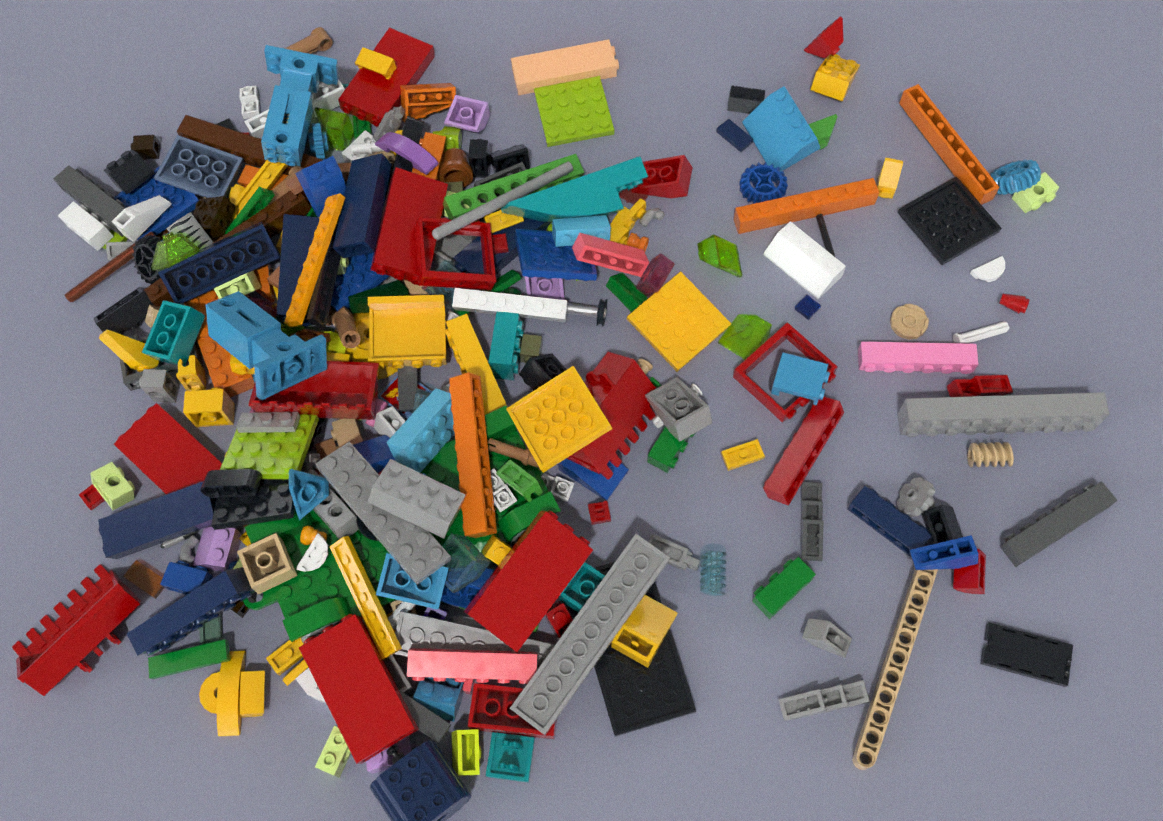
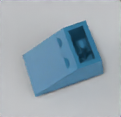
(440, 696)

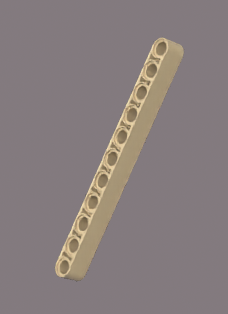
(891, 667)

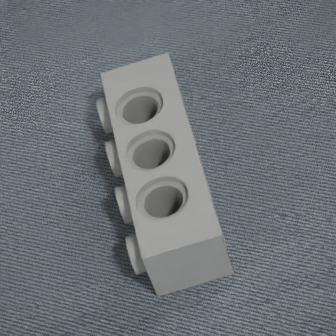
(336, 514)

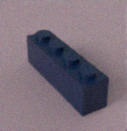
(888, 521)

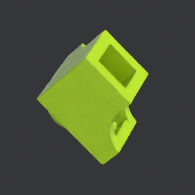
(453, 137)

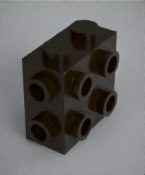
(214, 215)

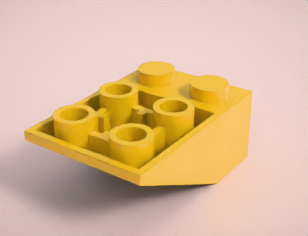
(835, 77)
(644, 631)

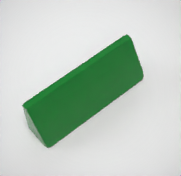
(626, 291)

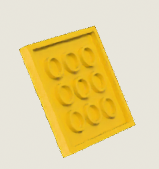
(678, 321)
(558, 419)

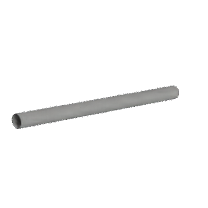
(501, 201)

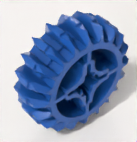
(762, 179)

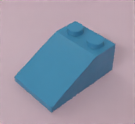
(398, 585)

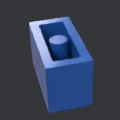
(184, 579)

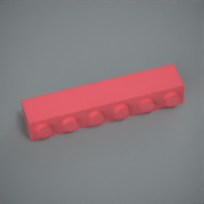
(471, 665)

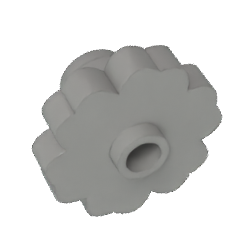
(916, 497)

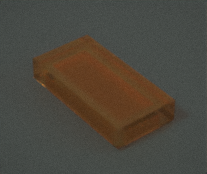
(144, 579)

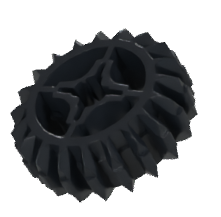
(143, 258)

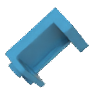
(800, 377)

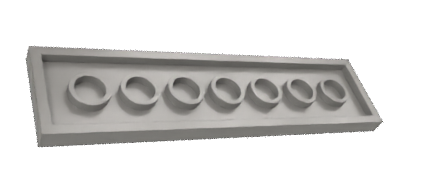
(407, 543)
(434, 633)

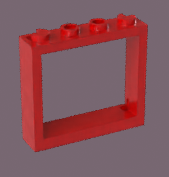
(454, 279)
(803, 345)

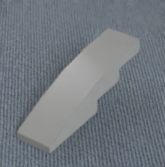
(824, 700)

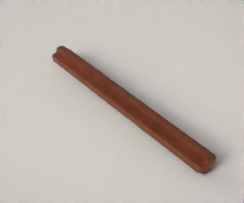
(102, 273)

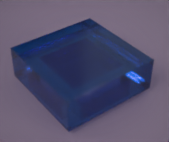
(807, 307)

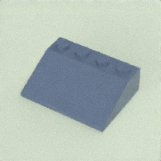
(200, 168)

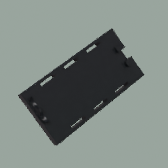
(1027, 653)

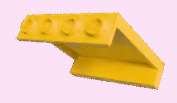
(407, 331)

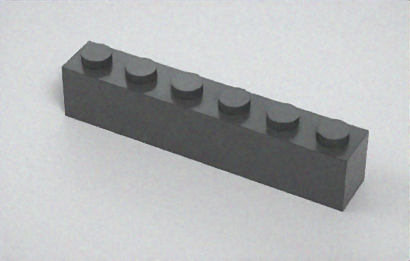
(90, 195)
(1057, 524)

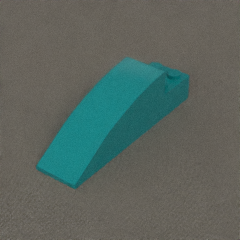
(582, 197)

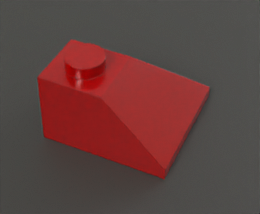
(828, 40)

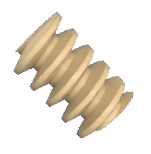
(990, 453)

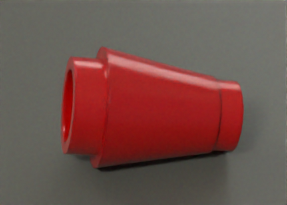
(1015, 302)

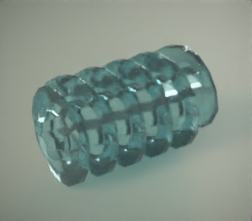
(711, 573)

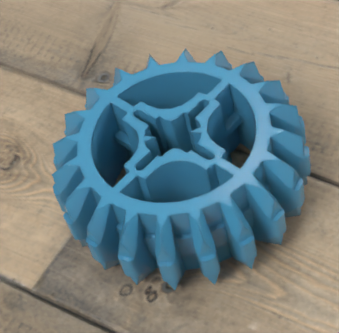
(1016, 176)

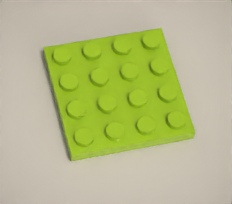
(573, 111)
(271, 452)

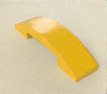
(229, 695)

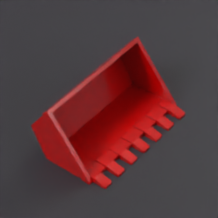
(620, 393)
(75, 631)

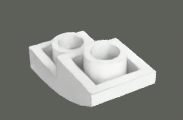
(250, 101)
(558, 486)
(501, 493)

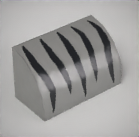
(192, 230)

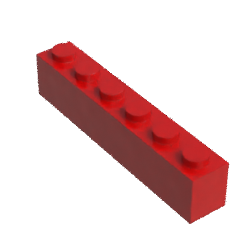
(803, 450)

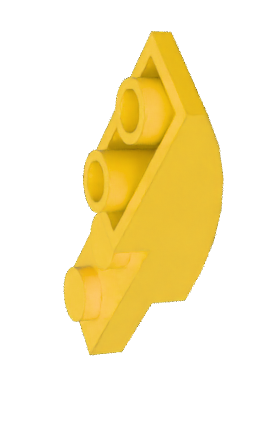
(625, 221)

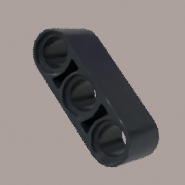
(231, 483)

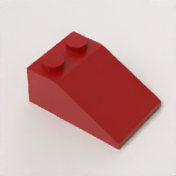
(666, 177)

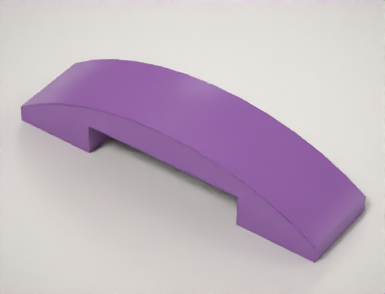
(409, 150)

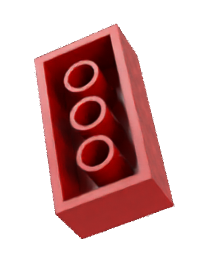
(492, 712)

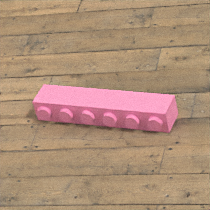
(917, 357)

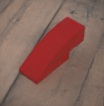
(980, 386)

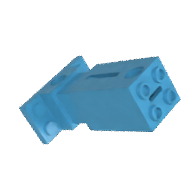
(292, 101)
(259, 343)

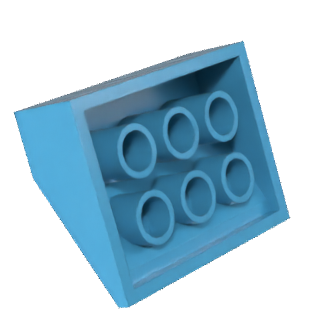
(780, 130)

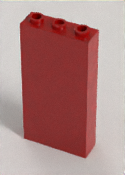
(372, 94)
(407, 199)
(166, 451)
(529, 580)
(358, 688)

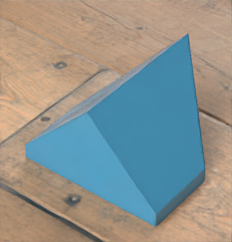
(307, 491)

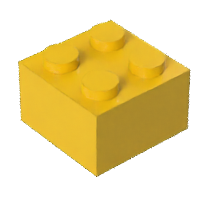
(209, 407)

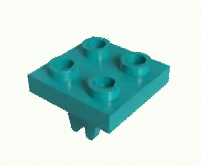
(510, 757)

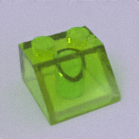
(337, 127)

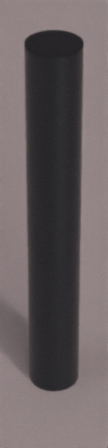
(824, 233)

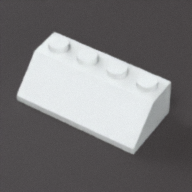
(804, 260)

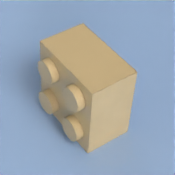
(267, 563)

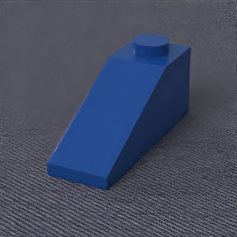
(946, 555)

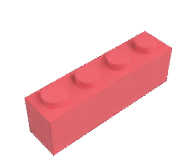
(610, 254)

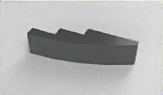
(811, 521)

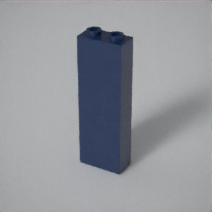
(362, 206)
(296, 240)
(470, 258)
(156, 521)

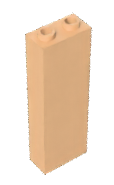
(564, 65)

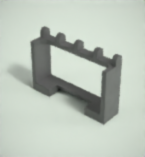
(132, 380)

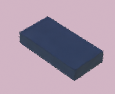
(734, 135)

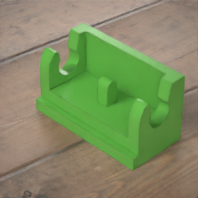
(519, 480)

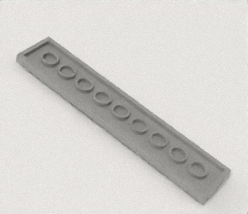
(590, 634)

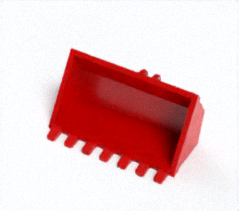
(339, 392)

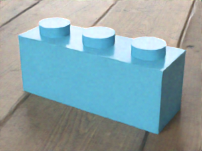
(567, 229)

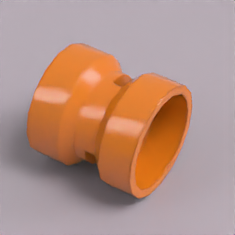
(637, 242)

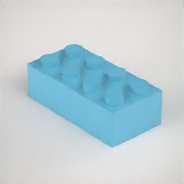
(424, 432)

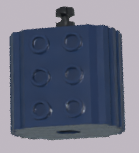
(420, 786)

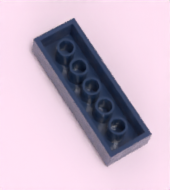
(219, 263)
(190, 612)

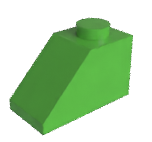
(823, 129)

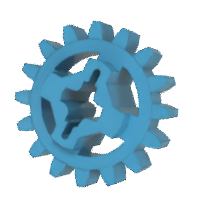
(318, 141)

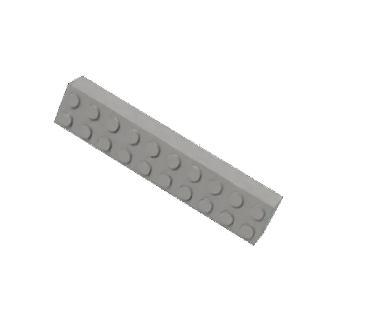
(1002, 414)

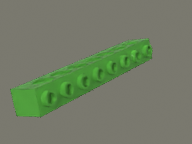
(487, 191)

